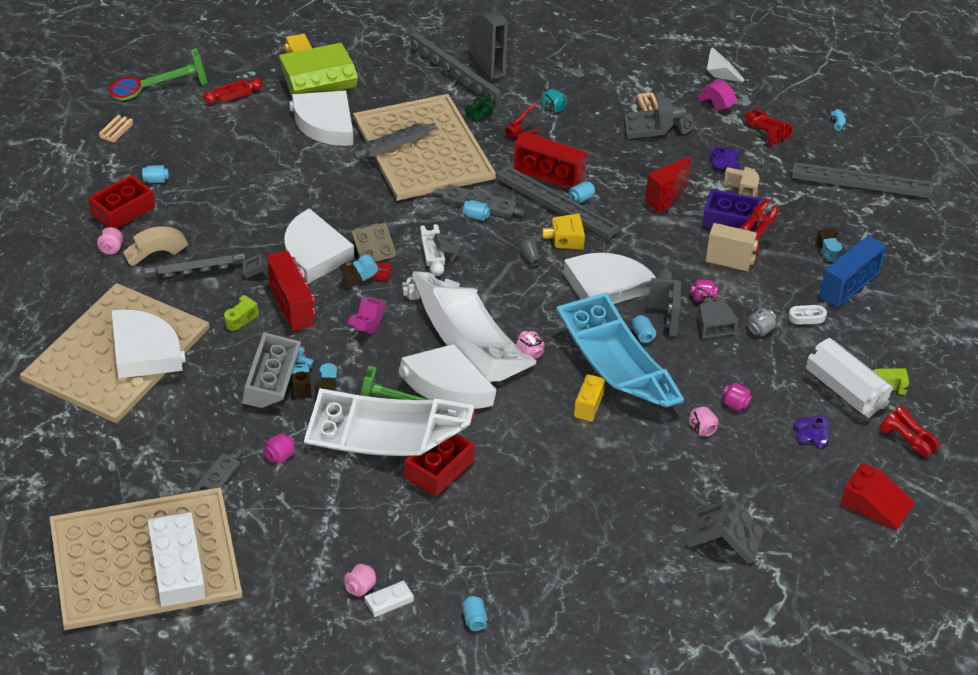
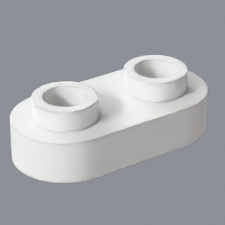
(807, 314)

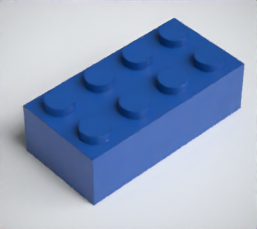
(852, 271)

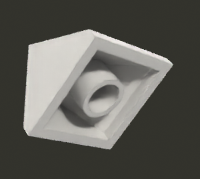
(722, 68)

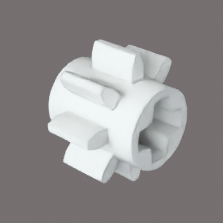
(410, 289)

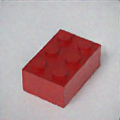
(121, 202)
(440, 464)

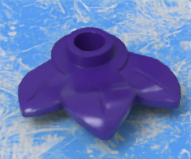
(724, 158)
(811, 431)

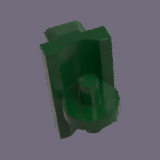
(481, 107)

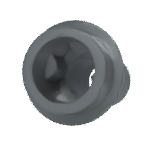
(530, 252)

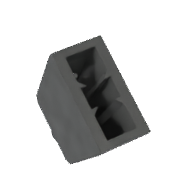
(716, 319)

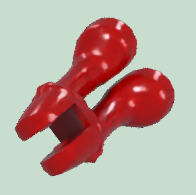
(775, 128)
(766, 220)
(923, 443)

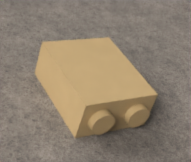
(731, 247)

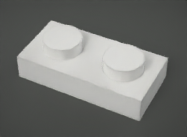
(389, 598)

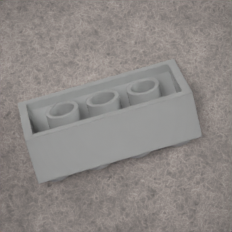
(270, 370)

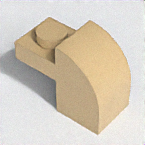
(745, 180)

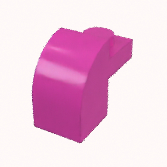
(719, 93)
(369, 315)

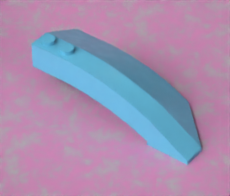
(615, 351)

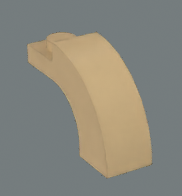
(155, 240)

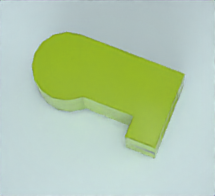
(241, 314)
(896, 377)

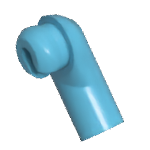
(839, 116)
(302, 359)

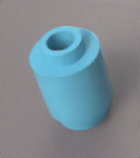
(155, 174)
(581, 192)
(476, 210)
(643, 329)
(474, 613)

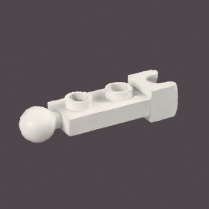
(433, 257)

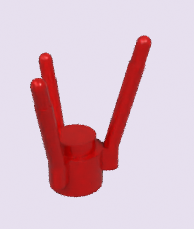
(514, 129)

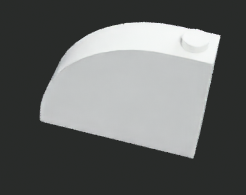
(324, 117)
(316, 246)
(609, 273)
(144, 344)
(447, 376)

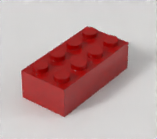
(549, 160)
(291, 290)

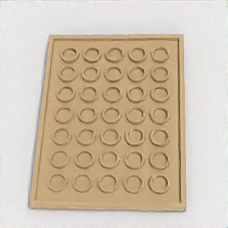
(432, 162)
(83, 359)
(109, 561)

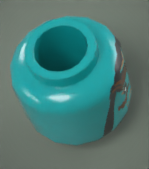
(553, 100)

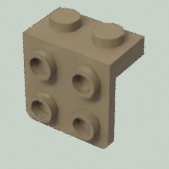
(373, 241)

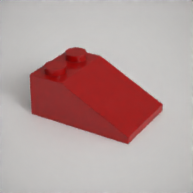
(667, 184)
(876, 497)

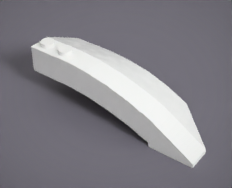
(468, 325)
(383, 424)

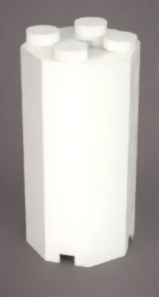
(849, 377)

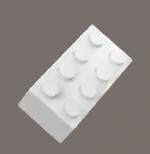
(176, 559)

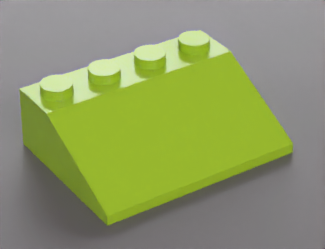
(318, 70)

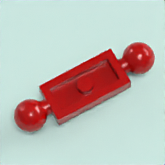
(233, 90)

